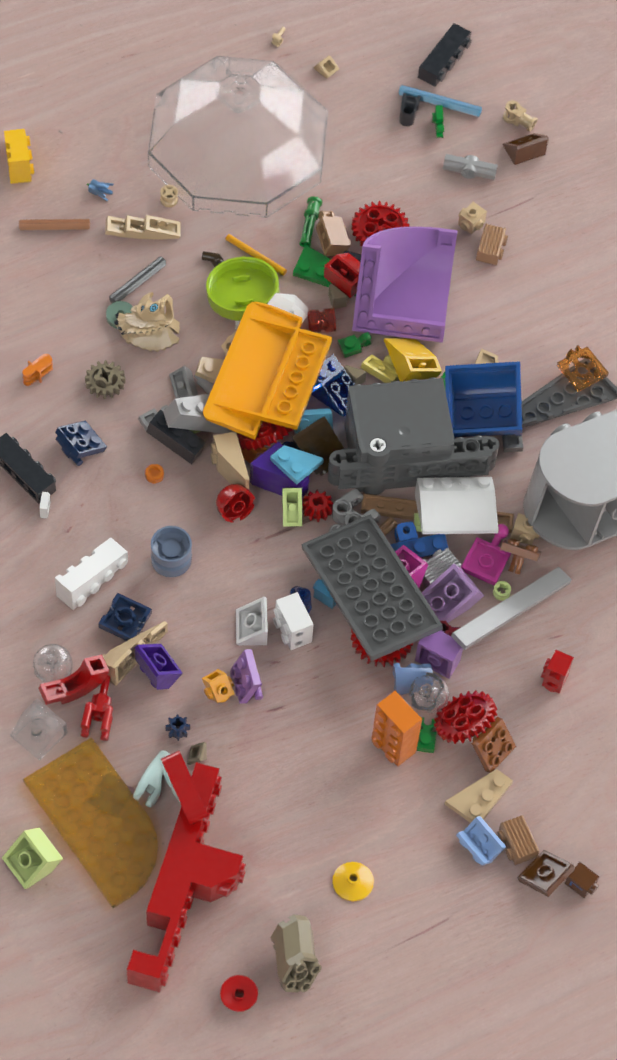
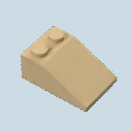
(229, 458)

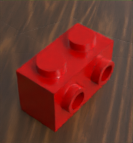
(556, 671)

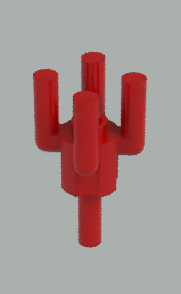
(99, 710)

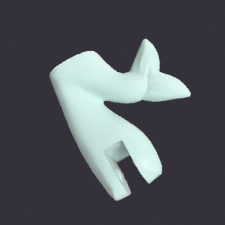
(152, 780)

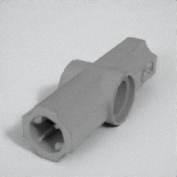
(470, 166)

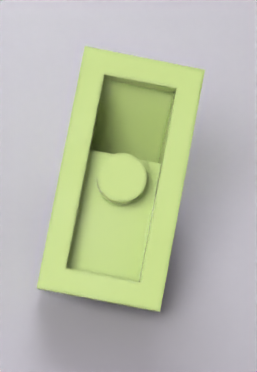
(292, 506)

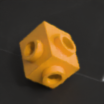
(218, 686)

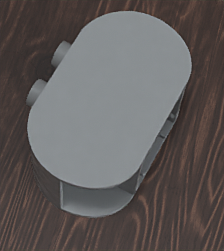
(575, 484)

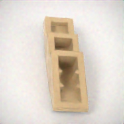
(139, 228)

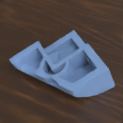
(406, 675)

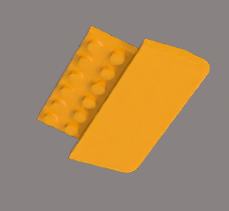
(266, 372)

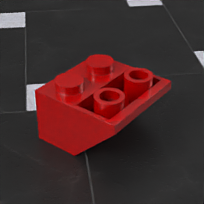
(343, 273)

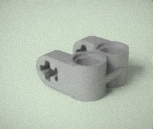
(348, 502)

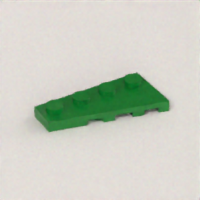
(311, 266)

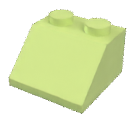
(32, 857)

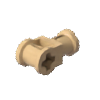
(518, 116)

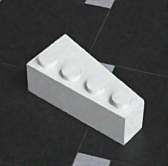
(90, 573)

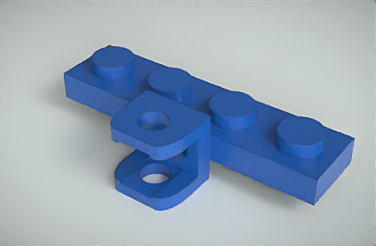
(422, 546)

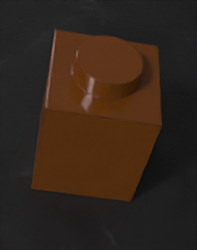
(582, 880)

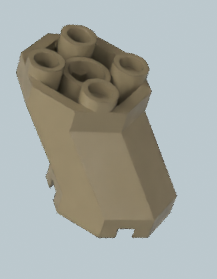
(295, 954)

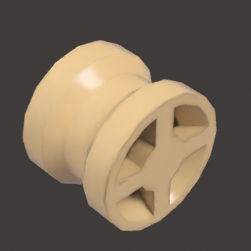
(166, 192)

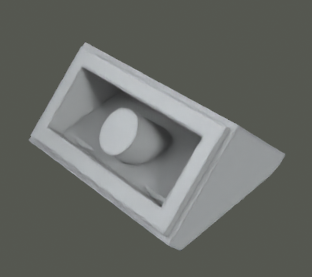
(183, 383)

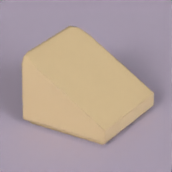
(326, 67)

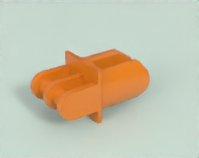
(37, 369)

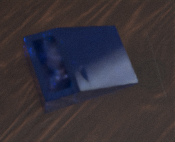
(333, 385)

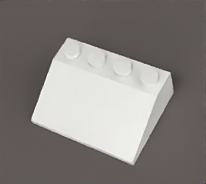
(456, 505)

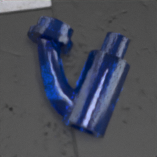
(305, 596)

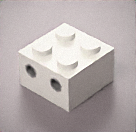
(293, 621)

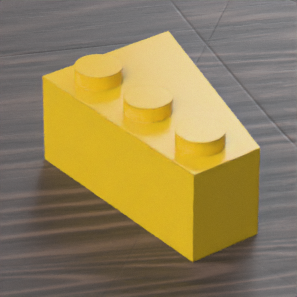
(18, 156)

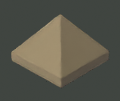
(197, 753)

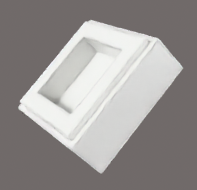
(45, 505)

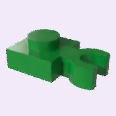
(438, 119)
(427, 737)

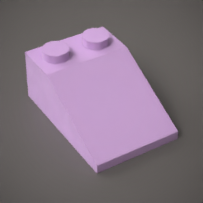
(452, 594)

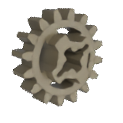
(103, 379)

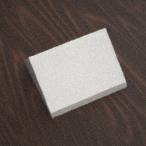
(252, 623)

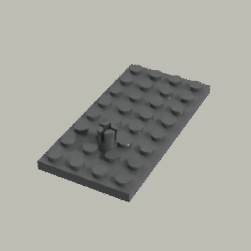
(371, 587)

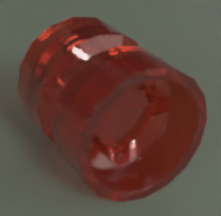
(315, 320)

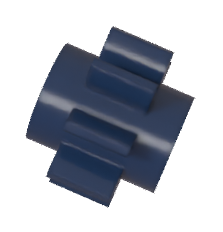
(177, 733)

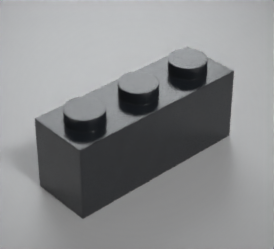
(180, 441)

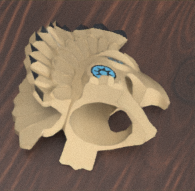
(149, 324)

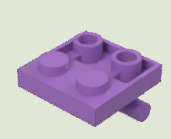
(246, 677)

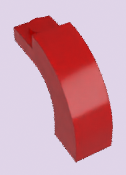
(80, 683)

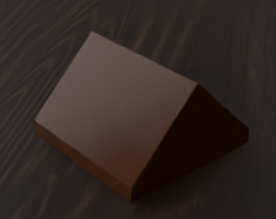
(526, 147)

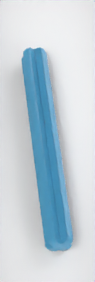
(442, 101)

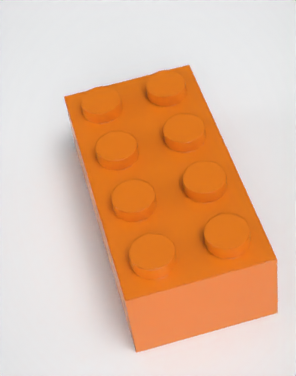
(396, 728)

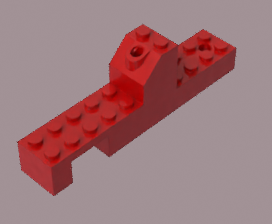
(186, 873)

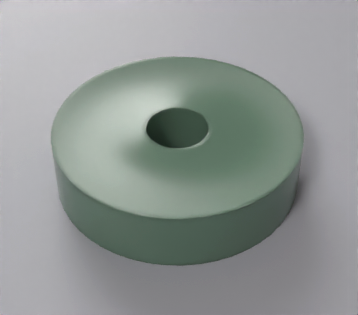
(117, 307)

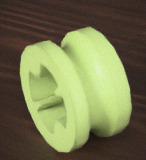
(502, 584)

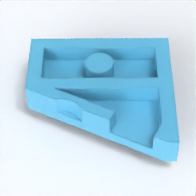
(295, 463)

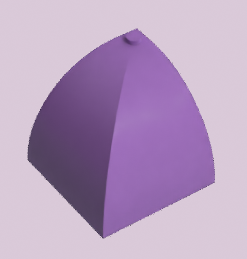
(405, 283)

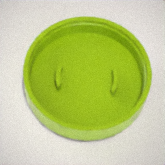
(238, 283)

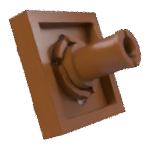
(519, 553)
(490, 744)

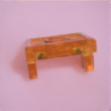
(572, 356)

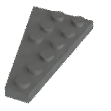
(562, 398)

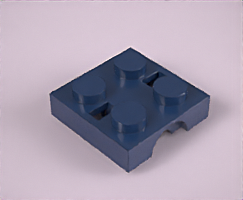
(123, 616)

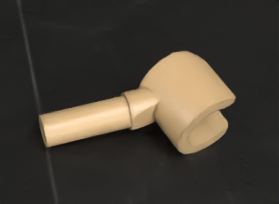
(277, 39)

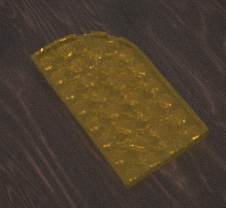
(98, 820)

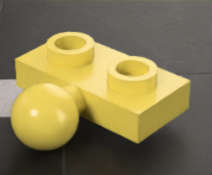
(380, 369)

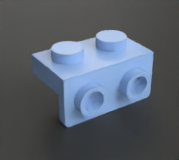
(481, 841)

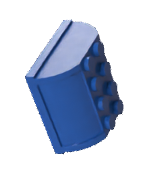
(484, 399)

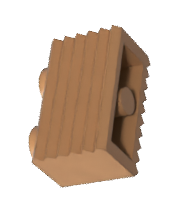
(491, 244)
(518, 840)

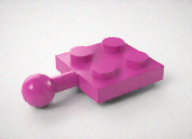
(486, 559)

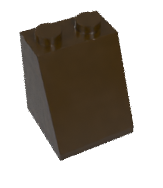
(320, 441)

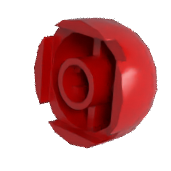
(234, 502)

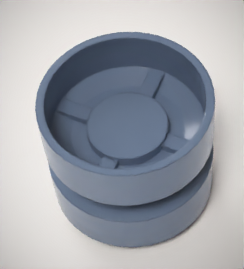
(171, 551)

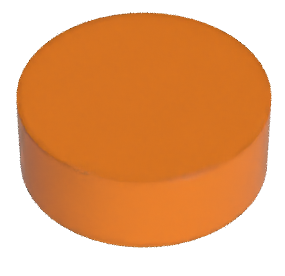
(154, 473)

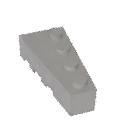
(188, 414)

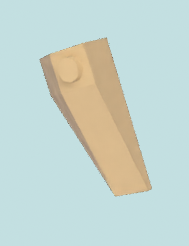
(122, 658)

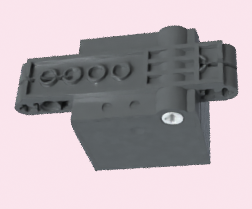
(404, 435)

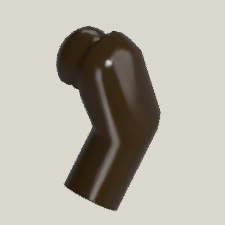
(215, 258)

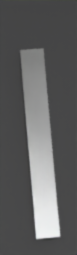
(511, 608)

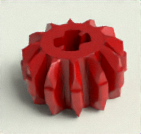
(317, 505)

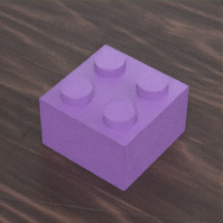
(440, 652)

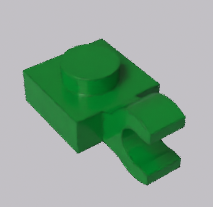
(351, 345)

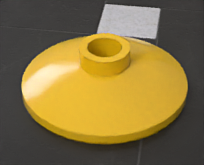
(349, 889)

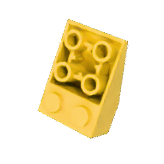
(412, 359)

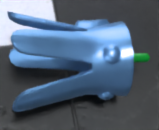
(98, 187)

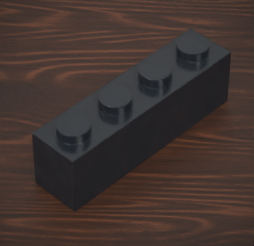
(444, 55)
(25, 469)

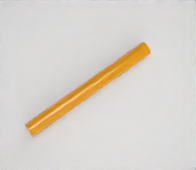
(255, 254)

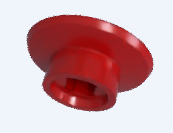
(239, 984)

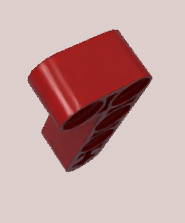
(184, 787)

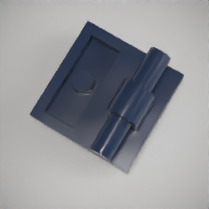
(79, 441)

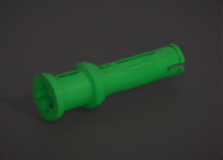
(311, 215)

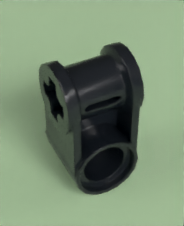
(408, 109)

